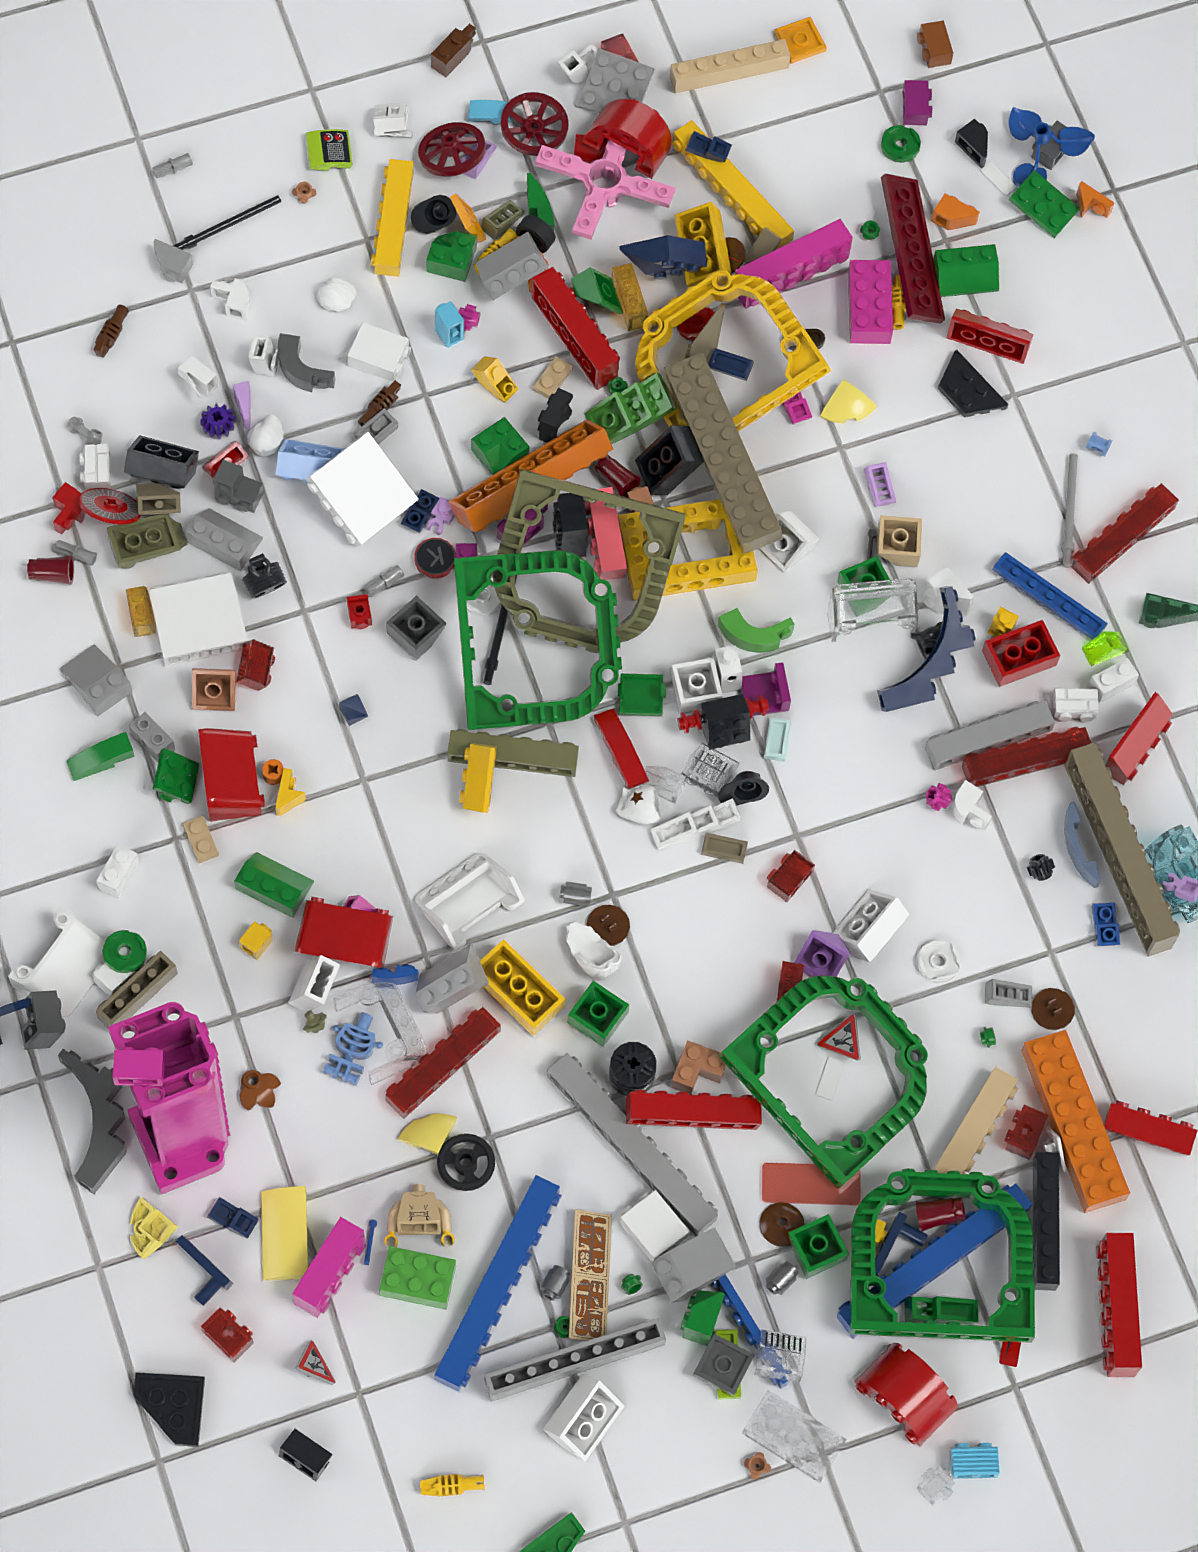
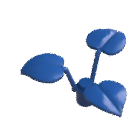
(1026, 123)

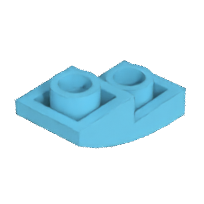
(486, 110)

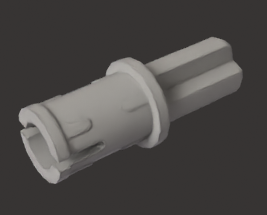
(172, 165)
(77, 552)
(384, 581)

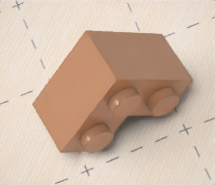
(697, 1062)

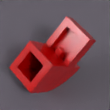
(67, 501)

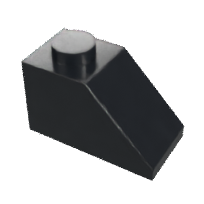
(974, 141)

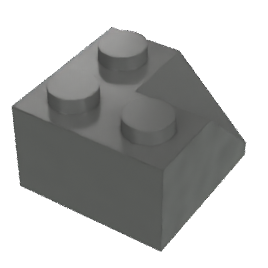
(415, 627)

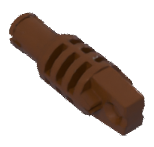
(110, 331)
(382, 400)

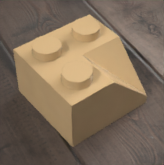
(899, 540)

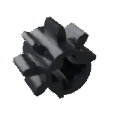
(1041, 867)

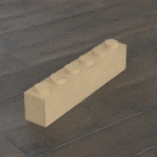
(729, 66)
(978, 1123)

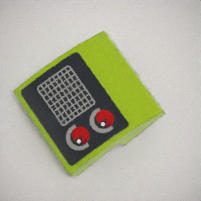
(328, 149)

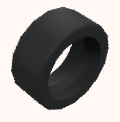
(539, 230)

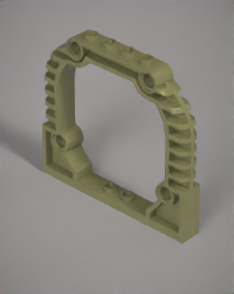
(661, 526)

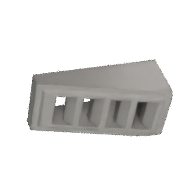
(994, 994)

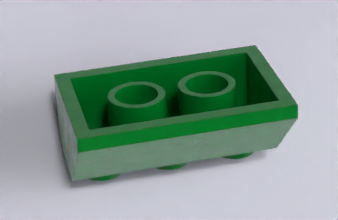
(967, 270)
(273, 884)

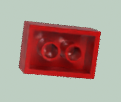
(1021, 653)

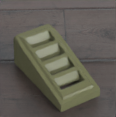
(493, 228)

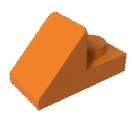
(1090, 198)

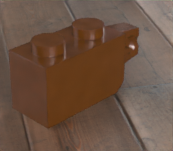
(452, 50)

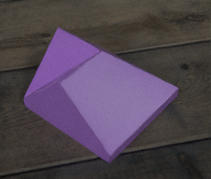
(823, 954)

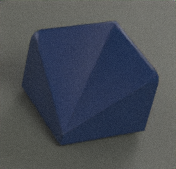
(353, 709)

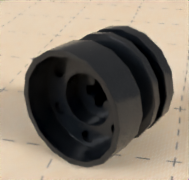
(626, 1079)

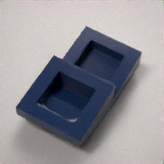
(707, 148)
(233, 1218)

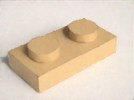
(553, 377)
(200, 839)

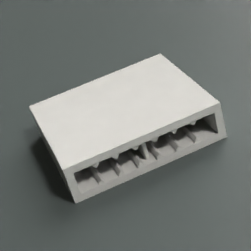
(361, 489)
(198, 619)

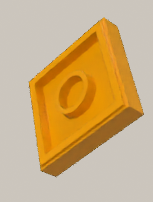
(802, 39)
(468, 217)

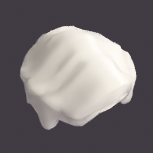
(266, 436)

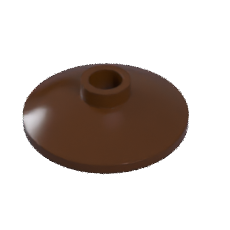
(772, 1230)

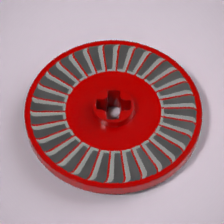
(109, 506)

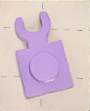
(442, 514)
(1184, 889)

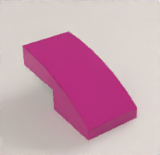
(797, 409)

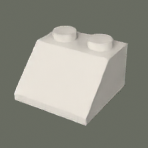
(795, 544)
(932, 594)

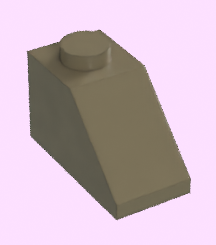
(157, 499)

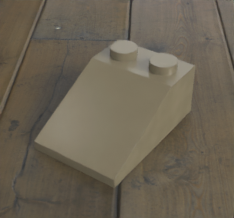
(708, 337)

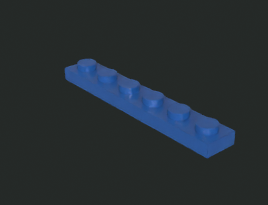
(1049, 596)
(742, 1317)

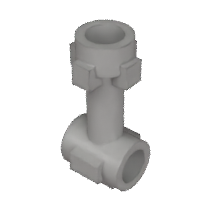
(93, 436)

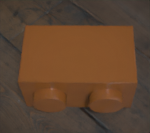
(935, 44)

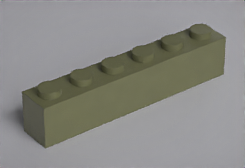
(518, 753)

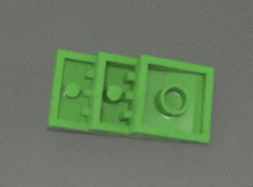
(632, 408)

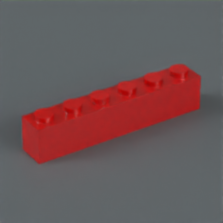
(693, 1110)

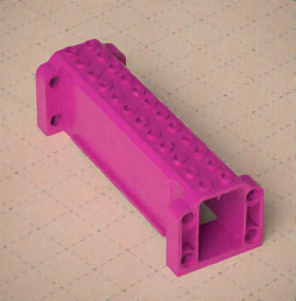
(190, 1105)

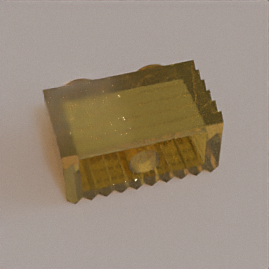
(140, 611)

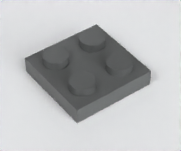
(723, 1365)

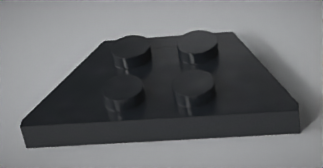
(968, 389)

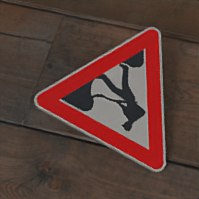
(843, 1039)
(313, 1364)

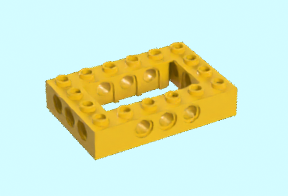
(693, 575)

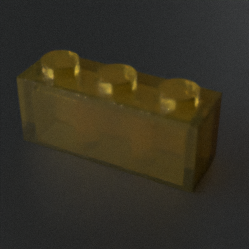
(629, 296)

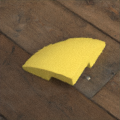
(847, 403)
(429, 1132)
(150, 1228)

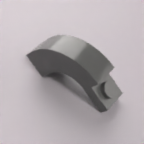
(296, 371)

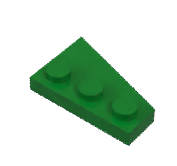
(558, 1538)

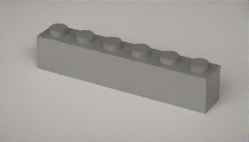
(992, 733)

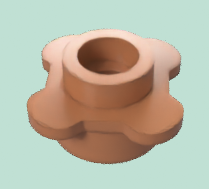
(304, 187)
(763, 1466)

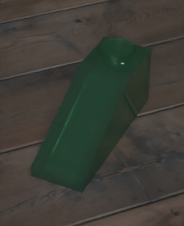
(1165, 612)

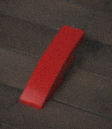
(621, 748)

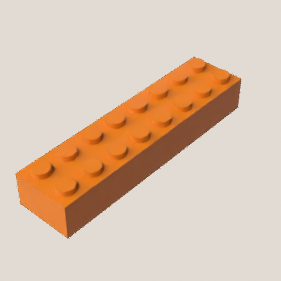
(556, 459)
(1076, 1121)

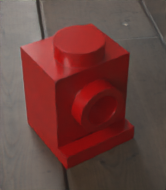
(357, 604)

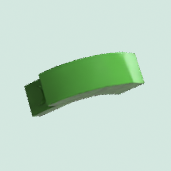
(751, 638)

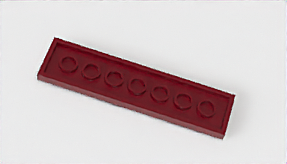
(912, 248)

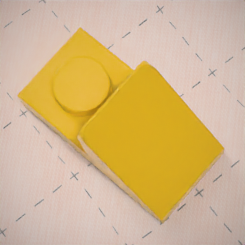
(287, 796)

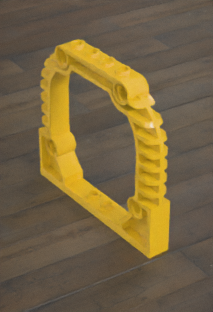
(804, 363)

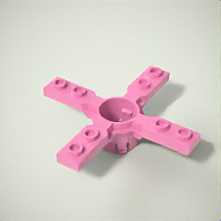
(595, 196)

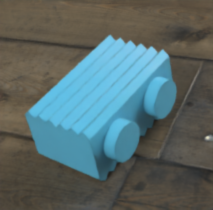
(449, 324)
(974, 1461)

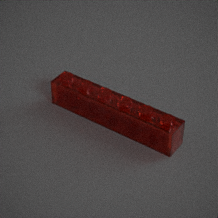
(1125, 533)
(1023, 757)
(443, 1062)

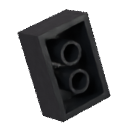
(669, 460)
(161, 462)
(570, 524)

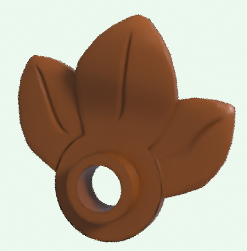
(259, 1093)

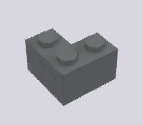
(235, 488)
(44, 1020)

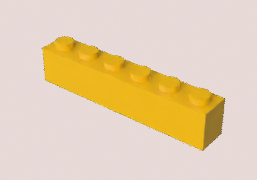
(393, 217)

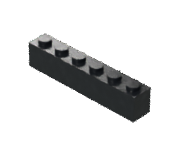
(1046, 1221)

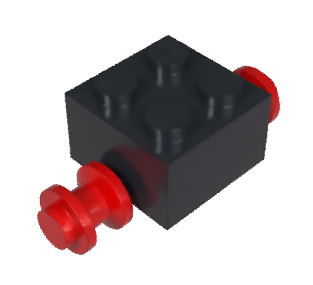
(724, 719)

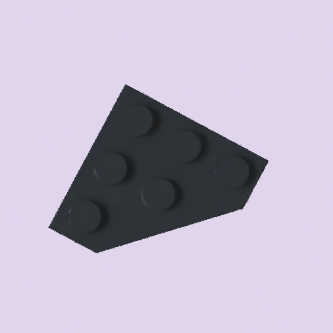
(173, 1404)

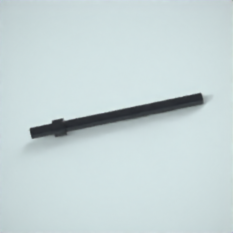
(191, 241)
(492, 663)

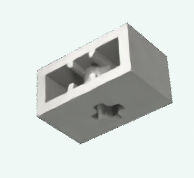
(150, 735)

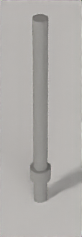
(1068, 544)

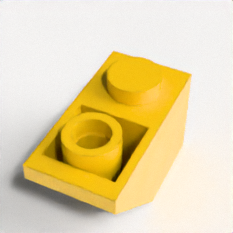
(495, 378)

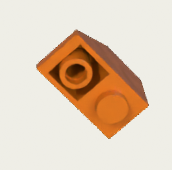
(954, 214)

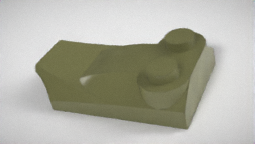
(145, 539)

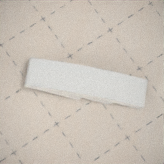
(696, 824)

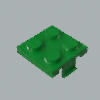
(641, 694)
(175, 776)

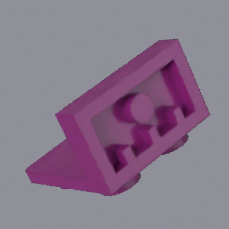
(771, 686)

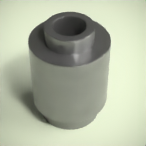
(576, 893)
(781, 1278)
(555, 1283)

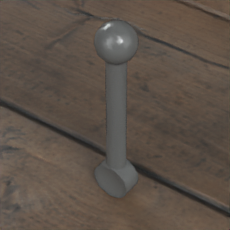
(871, 534)

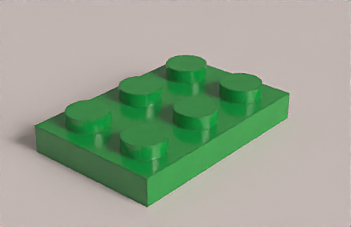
(1044, 204)

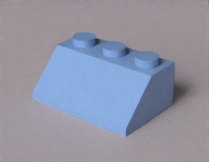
(302, 459)

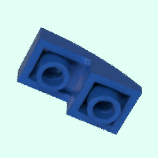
(1105, 924)
(403, 975)

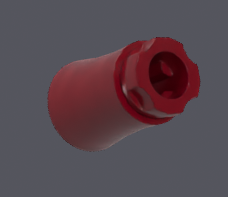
(617, 475)
(52, 569)
(939, 1212)

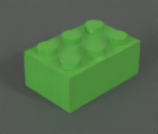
(417, 1277)

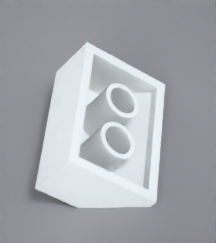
(871, 924)
(584, 1417)

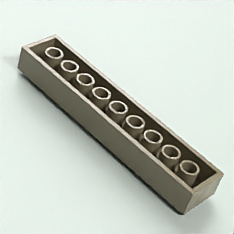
(723, 453)
(1121, 849)

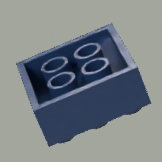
(666, 256)

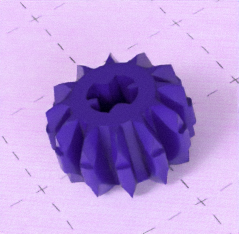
(224, 421)

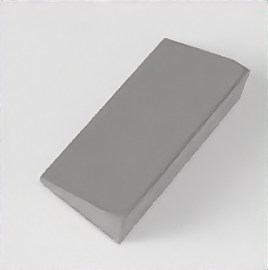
(379, 426)

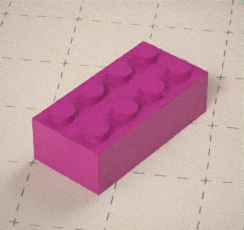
(870, 301)
(329, 1267)

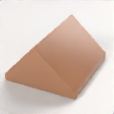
(213, 689)

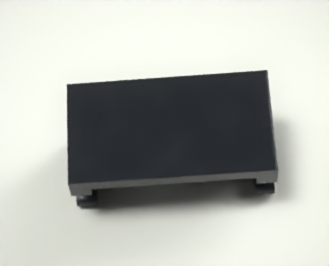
(305, 1454)

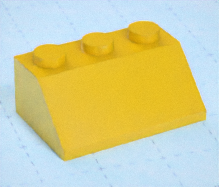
(478, 777)

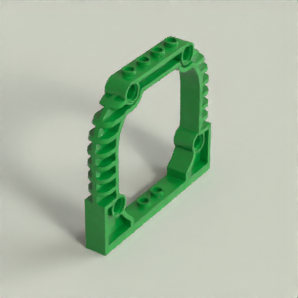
(485, 709)
(747, 1056)
(871, 1312)

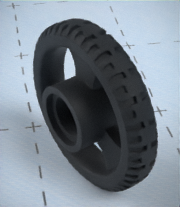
(480, 1149)

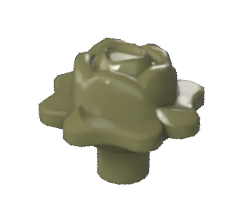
(314, 1022)

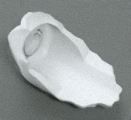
(592, 951)

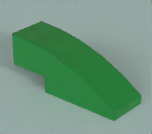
(538, 202)
(100, 756)
(941, 1310)

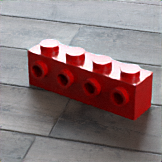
(1150, 1129)

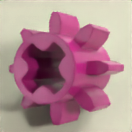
(470, 316)
(938, 797)

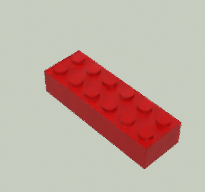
(575, 327)
(1120, 1305)

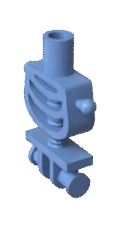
(358, 1034)

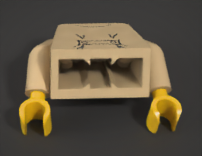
(418, 1215)

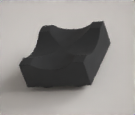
(555, 415)

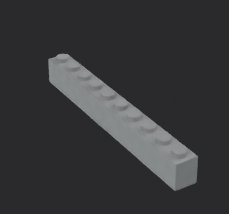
(632, 1144)

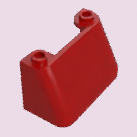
(230, 773)
(344, 933)

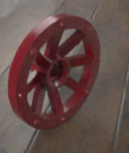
(533, 121)
(451, 146)

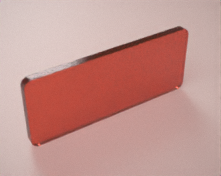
(806, 1185)

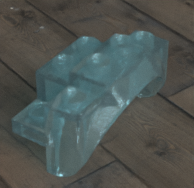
(1164, 861)

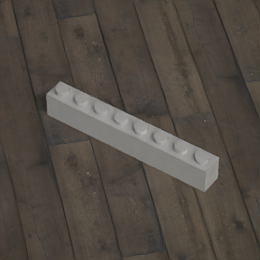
(574, 1359)

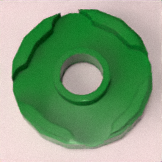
(895, 152)
(126, 963)

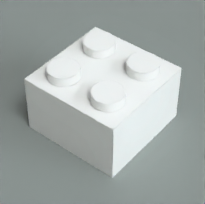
(695, 684)

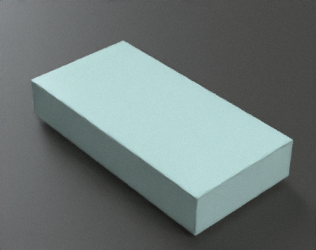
(777, 739)

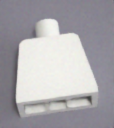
(728, 665)

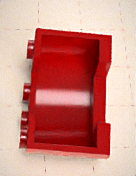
(635, 129)
(909, 1391)

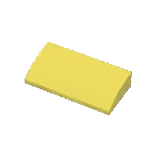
(284, 1233)

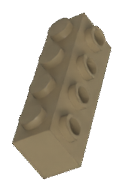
(137, 990)

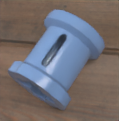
(1099, 444)

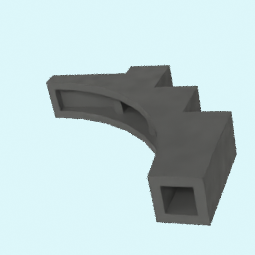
(104, 1150)

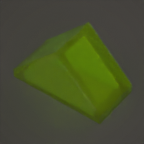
(1105, 647)

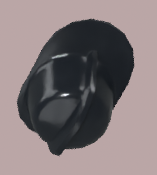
(433, 214)
(744, 788)

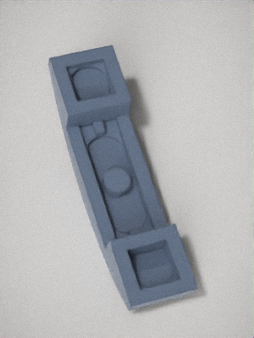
(1087, 870)

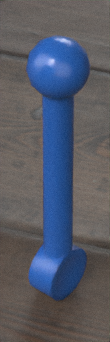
(372, 1223)

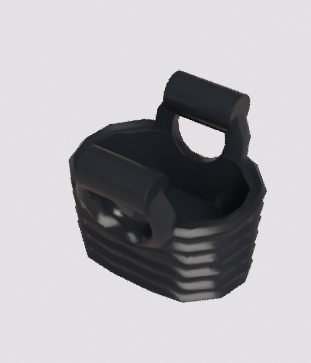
(266, 582)

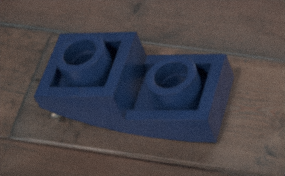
(420, 511)

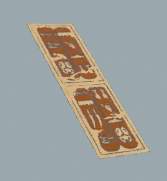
(590, 1275)

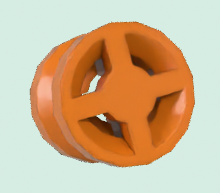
(274, 777)

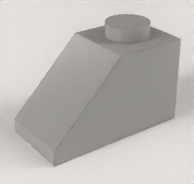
(173, 261)

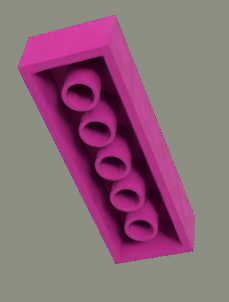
(800, 258)

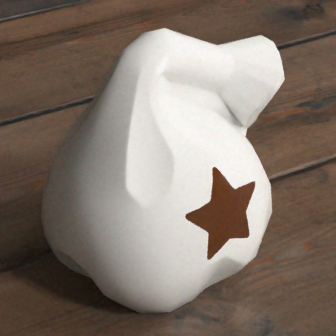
(640, 805)

